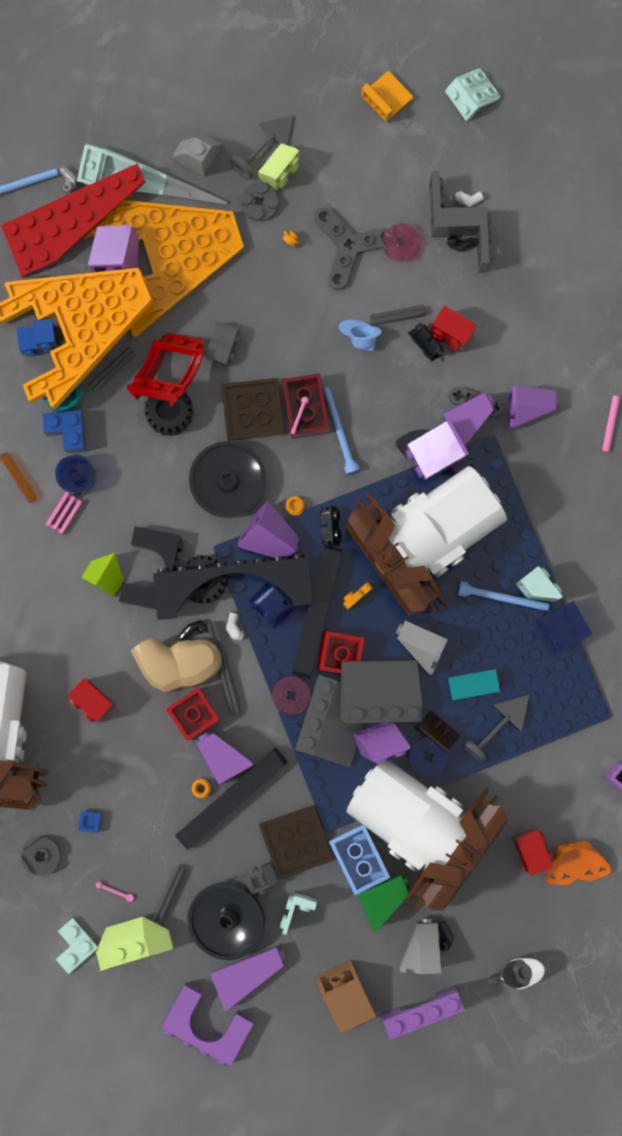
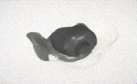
(520, 973)

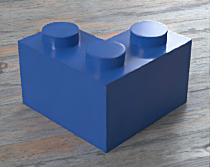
(38, 338)
(68, 424)

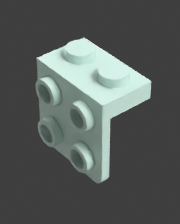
(471, 92)

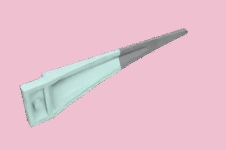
(100, 163)

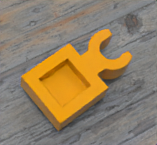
(352, 598)

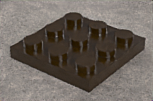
(252, 409)
(295, 842)

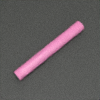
(611, 424)

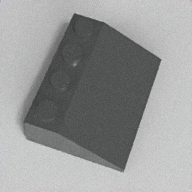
(380, 692)
(322, 730)

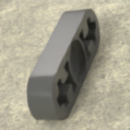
(464, 392)

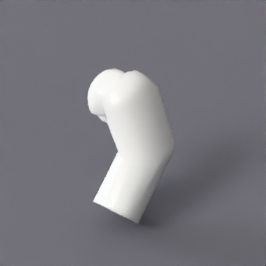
(231, 627)

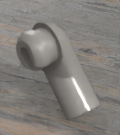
(71, 179)

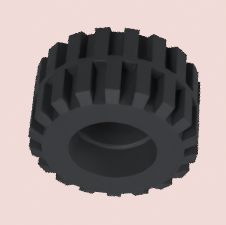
(169, 426)

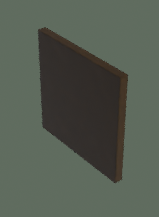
(439, 731)

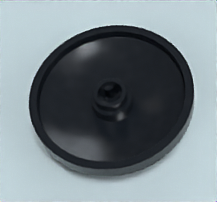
(227, 479)
(226, 921)

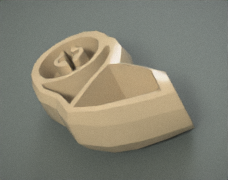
(178, 666)

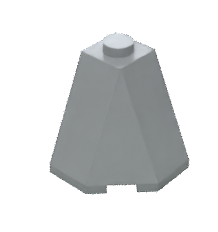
(197, 153)
(422, 644)
(423, 950)

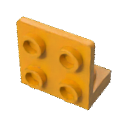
(386, 96)

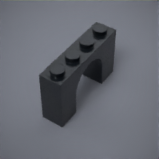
(164, 544)

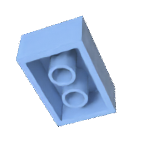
(359, 859)

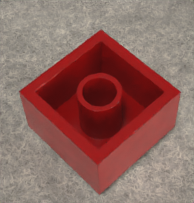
(452, 329)
(338, 648)
(91, 700)
(193, 714)
(533, 851)

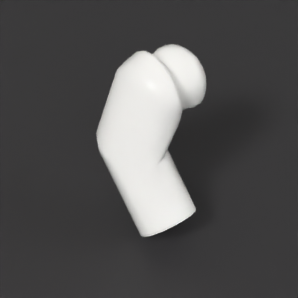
(467, 200)

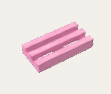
(57, 510)

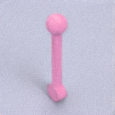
(304, 400)
(129, 897)

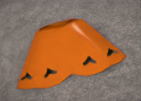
(575, 861)

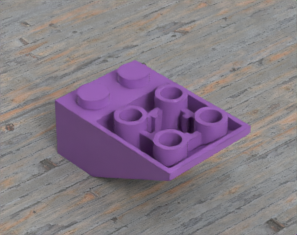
(381, 742)

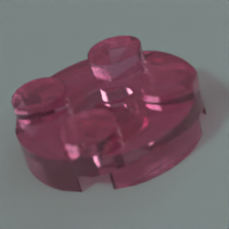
(411, 240)
(280, 693)

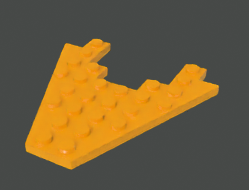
(182, 247)
(92, 315)

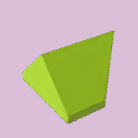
(105, 574)

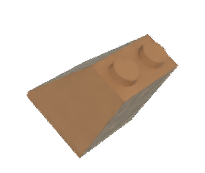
(345, 997)

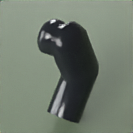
(458, 245)
(191, 627)
(446, 937)

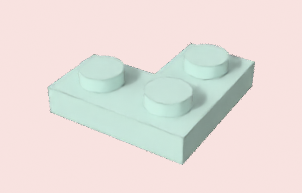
(80, 945)

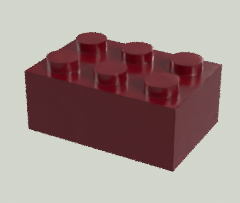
(314, 416)

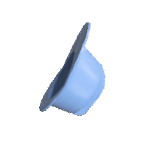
(361, 334)

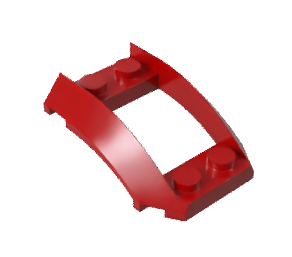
(144, 381)

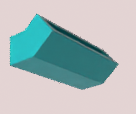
(473, 684)

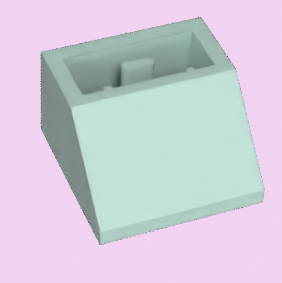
(539, 587)

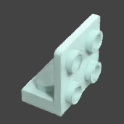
(305, 903)

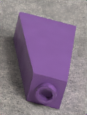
(243, 976)

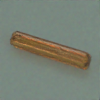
(18, 477)

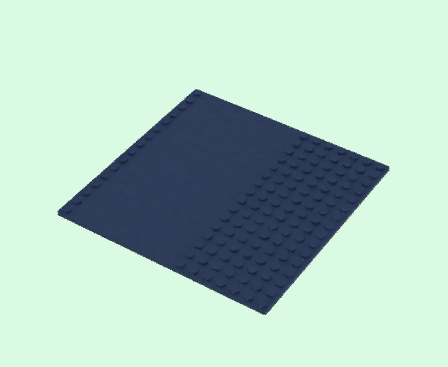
(479, 632)

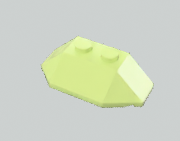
(132, 942)

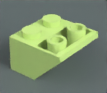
(280, 166)

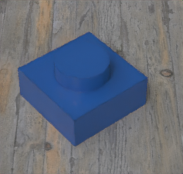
(89, 821)

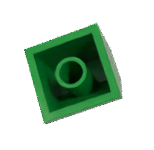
(383, 899)

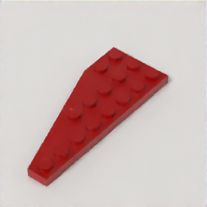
(52, 230)

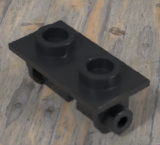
(420, 336)
(330, 517)

